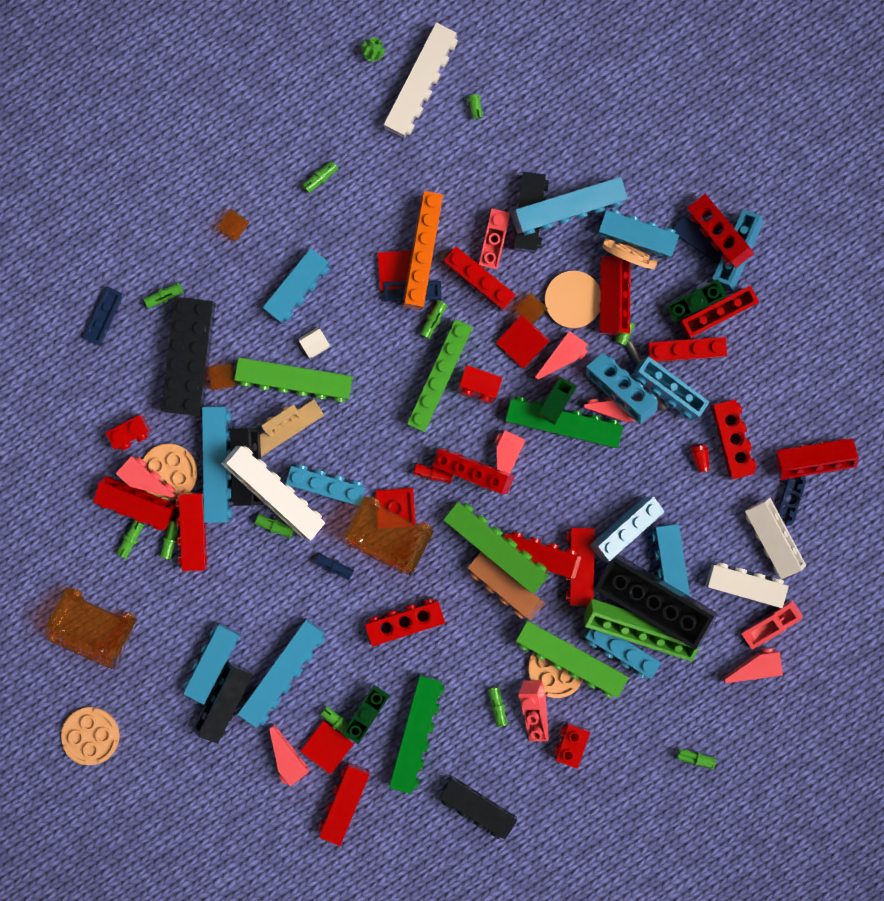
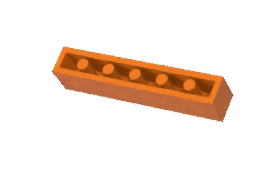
(422, 250)

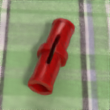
(432, 473)

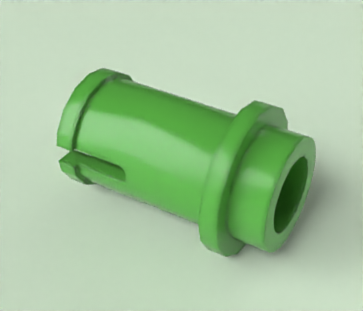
(475, 106)
(623, 339)

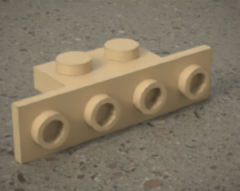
(288, 424)

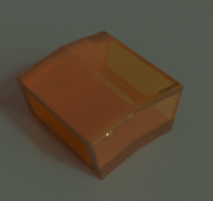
(233, 225)
(531, 308)
(222, 376)

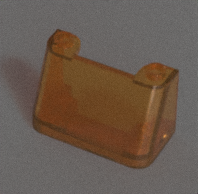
(387, 536)
(89, 629)

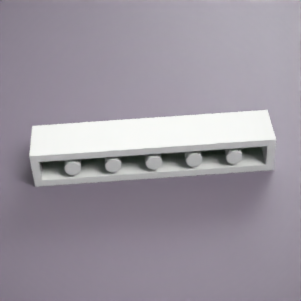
(421, 80)
(273, 493)

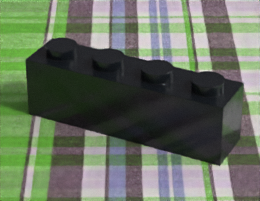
(531, 192)
(250, 438)
(222, 702)
(477, 807)

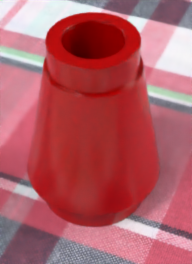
(700, 456)

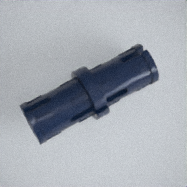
(334, 566)

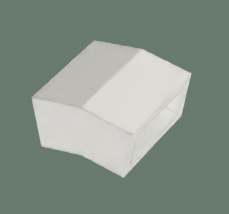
(314, 342)

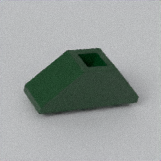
(696, 301)
(557, 400)
(366, 714)

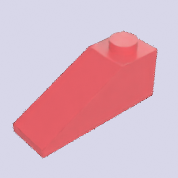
(566, 353)
(507, 450)
(758, 666)
(288, 761)

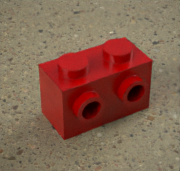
(479, 385)
(129, 432)
(571, 745)

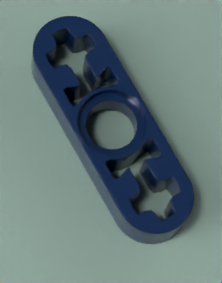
(792, 514)

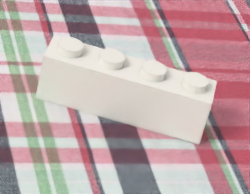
(775, 538)
(746, 585)

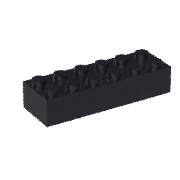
(188, 356)
(656, 601)

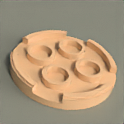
(629, 254)
(573, 299)
(174, 466)
(555, 681)
(90, 736)

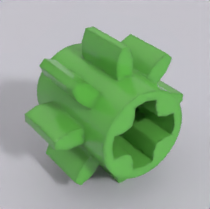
(372, 49)

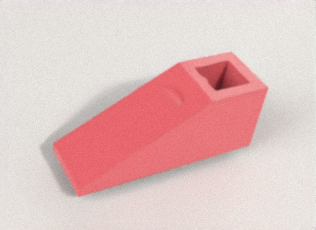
(494, 238)
(609, 408)
(139, 476)
(534, 709)

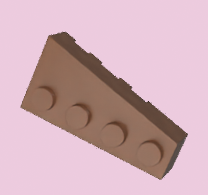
(509, 589)

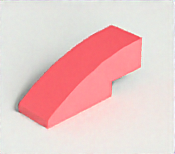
(772, 624)

